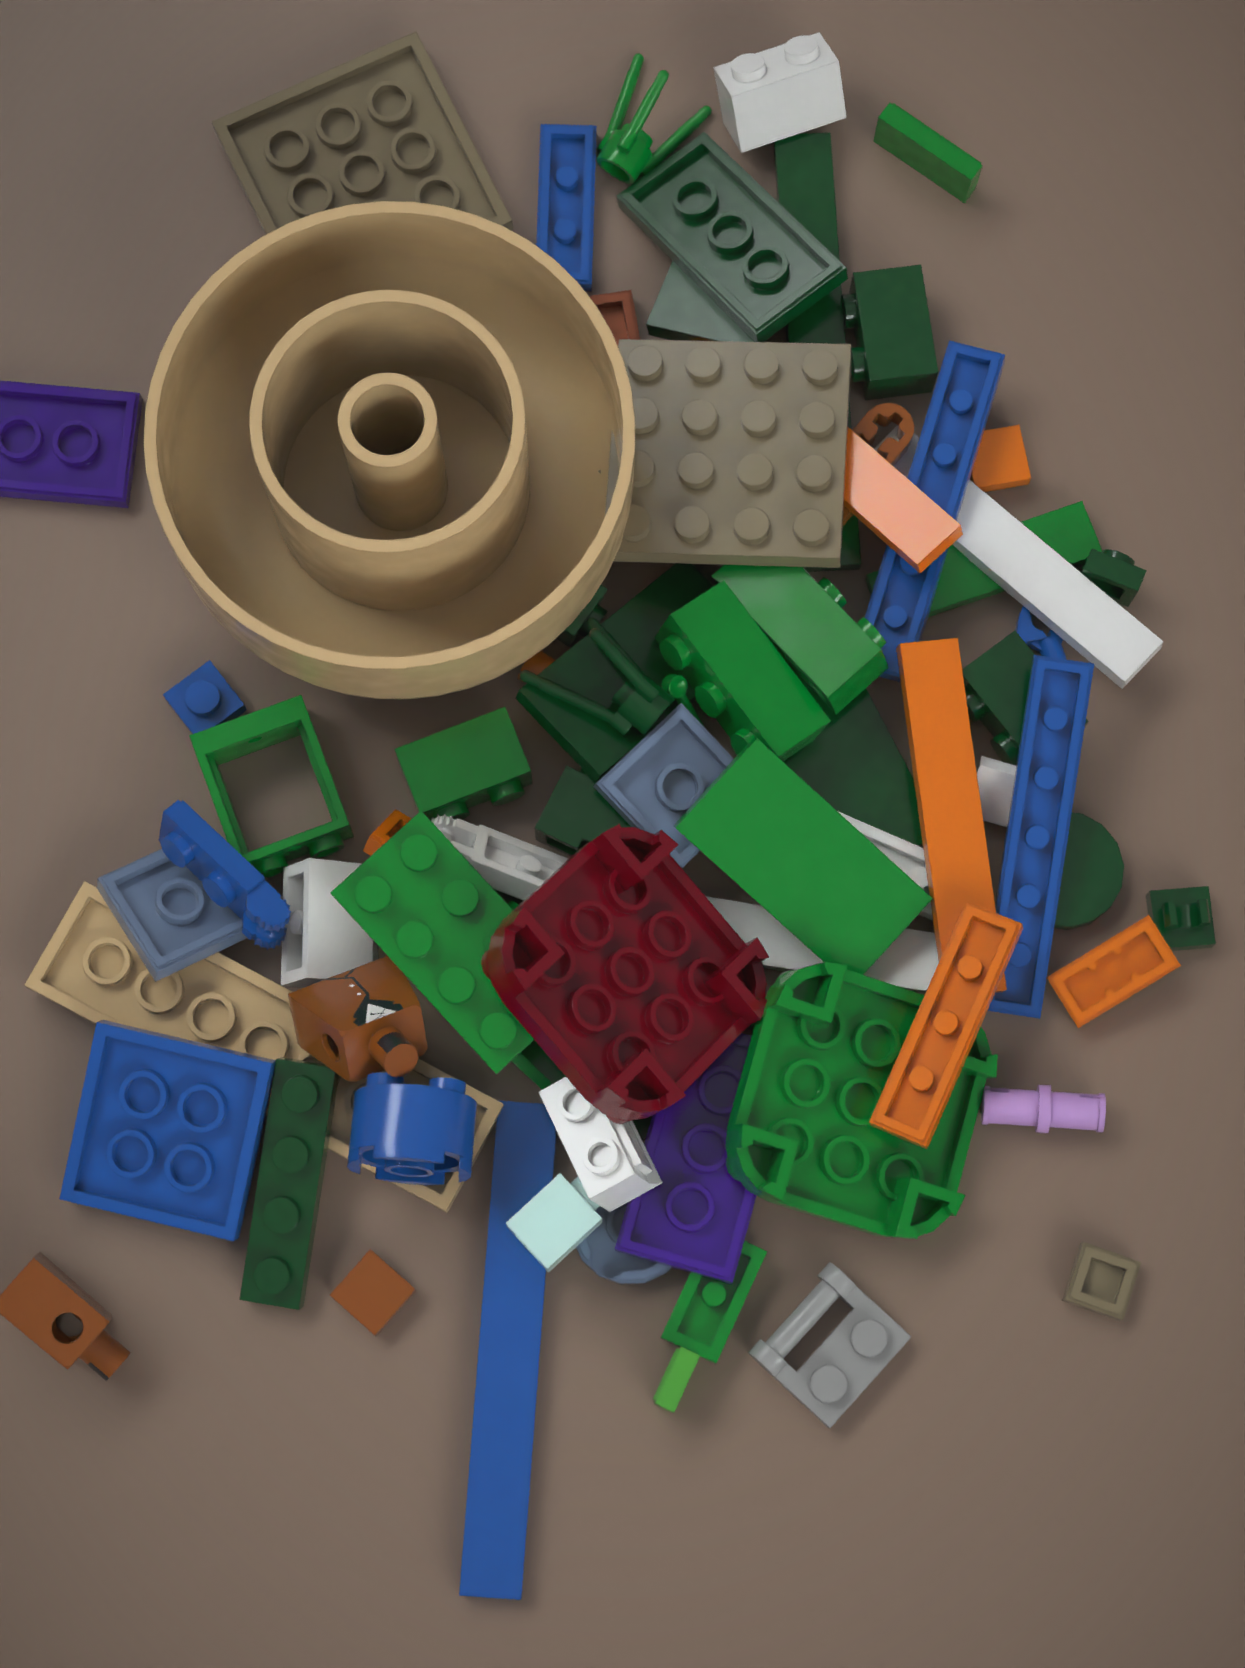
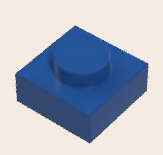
(204, 699)

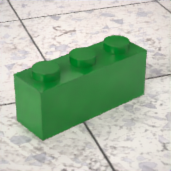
(810, 629)
(740, 674)

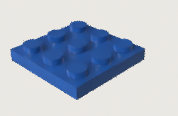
(168, 1130)

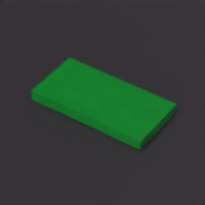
(802, 860)

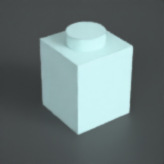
(555, 1221)

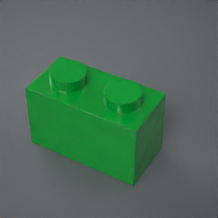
(466, 766)

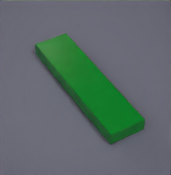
(962, 582)

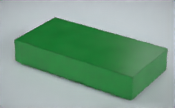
(927, 152)

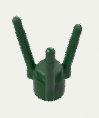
(639, 698)

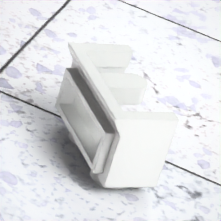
(604, 1153)

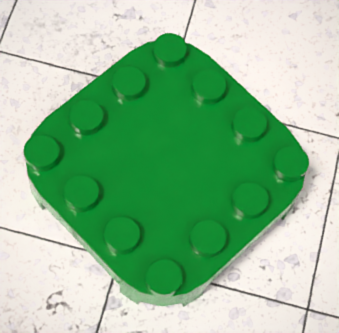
(808, 1099)

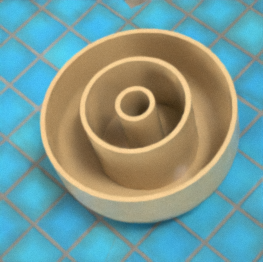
(391, 448)

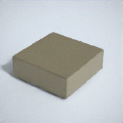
(1101, 1281)

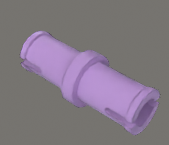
(1043, 1109)

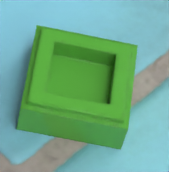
(675, 1379)

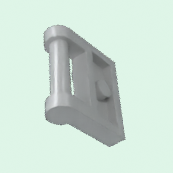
(845, 1359)

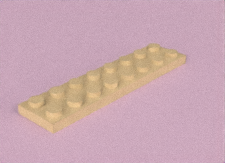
(213, 1002)

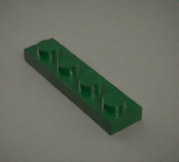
(289, 1183)

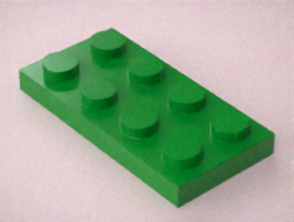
(435, 925)

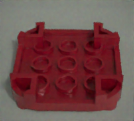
(626, 974)

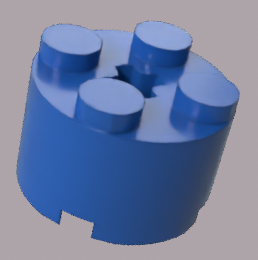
(412, 1130)

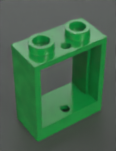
(254, 733)

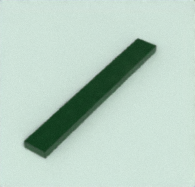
(808, 194)

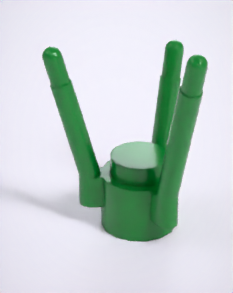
(627, 151)

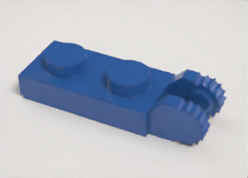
(224, 874)

